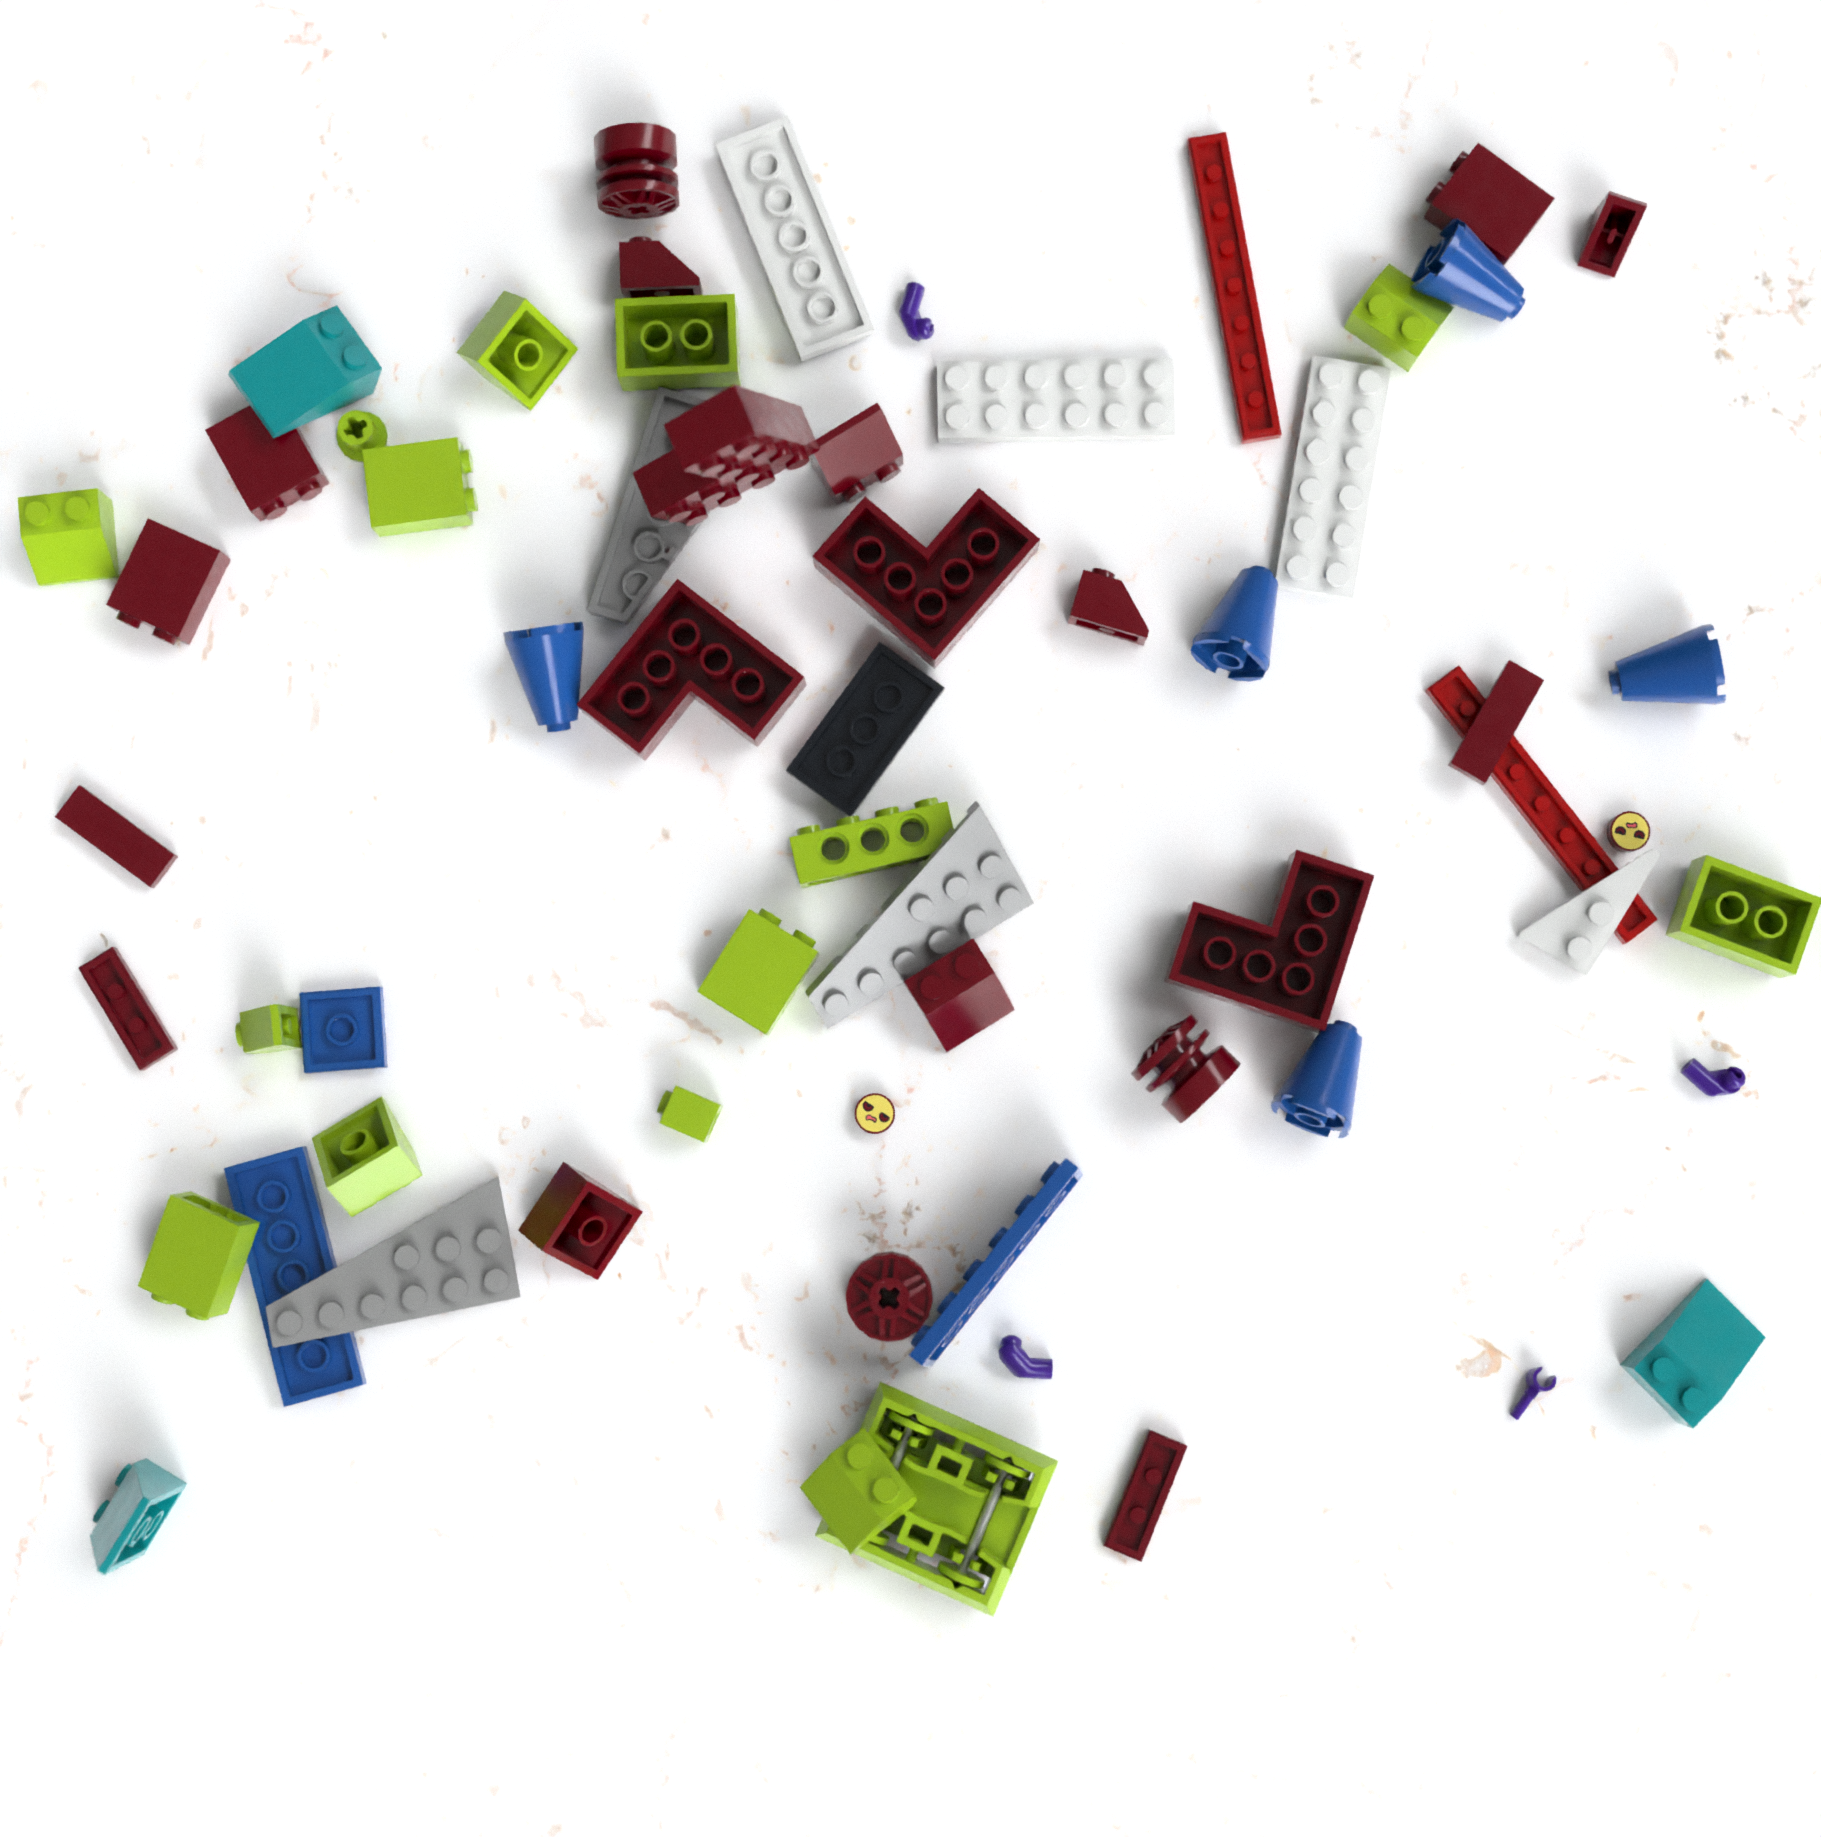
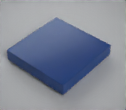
(343, 1030)

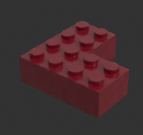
(722, 451)
(931, 591)
(686, 655)
(1290, 963)

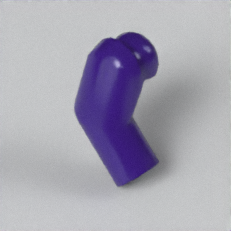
(909, 313)
(1714, 1082)
(1020, 1363)

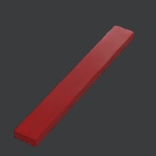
(1233, 288)
(1539, 802)

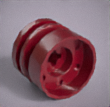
(636, 170)
(1185, 1068)
(914, 1296)

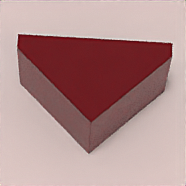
(1611, 233)

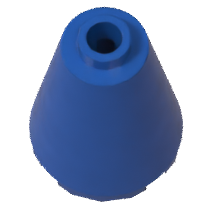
(1468, 275)
(1240, 627)
(549, 671)
(1673, 671)
(1323, 1083)

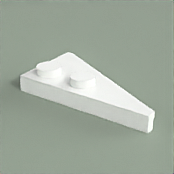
(1584, 924)

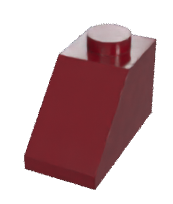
(654, 271)
(1107, 608)

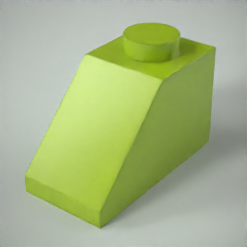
(269, 1029)

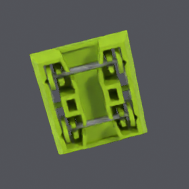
(957, 1499)

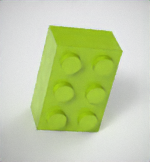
(677, 342)
(1744, 916)

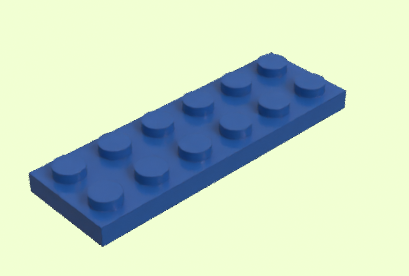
(285, 1255)
(986, 1274)

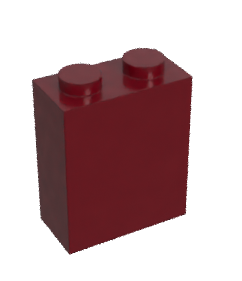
(1490, 199)
(264, 468)
(167, 583)

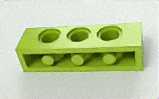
(816, 869)

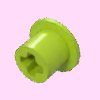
(360, 431)

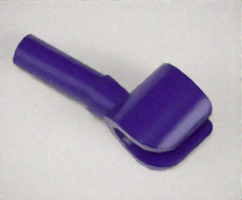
(1532, 1391)

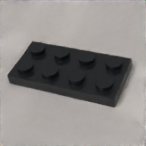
(865, 729)

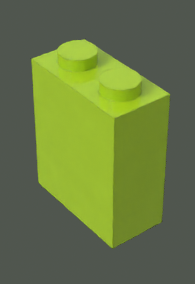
(419, 486)
(760, 970)
(198, 1255)

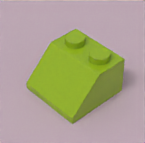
(1397, 318)
(517, 349)
(69, 536)
(366, 1157)
(858, 1491)

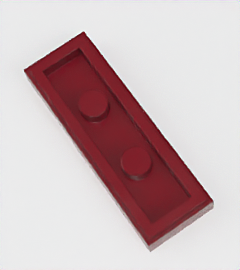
(1496, 722)
(116, 836)
(128, 1008)
(1144, 1495)

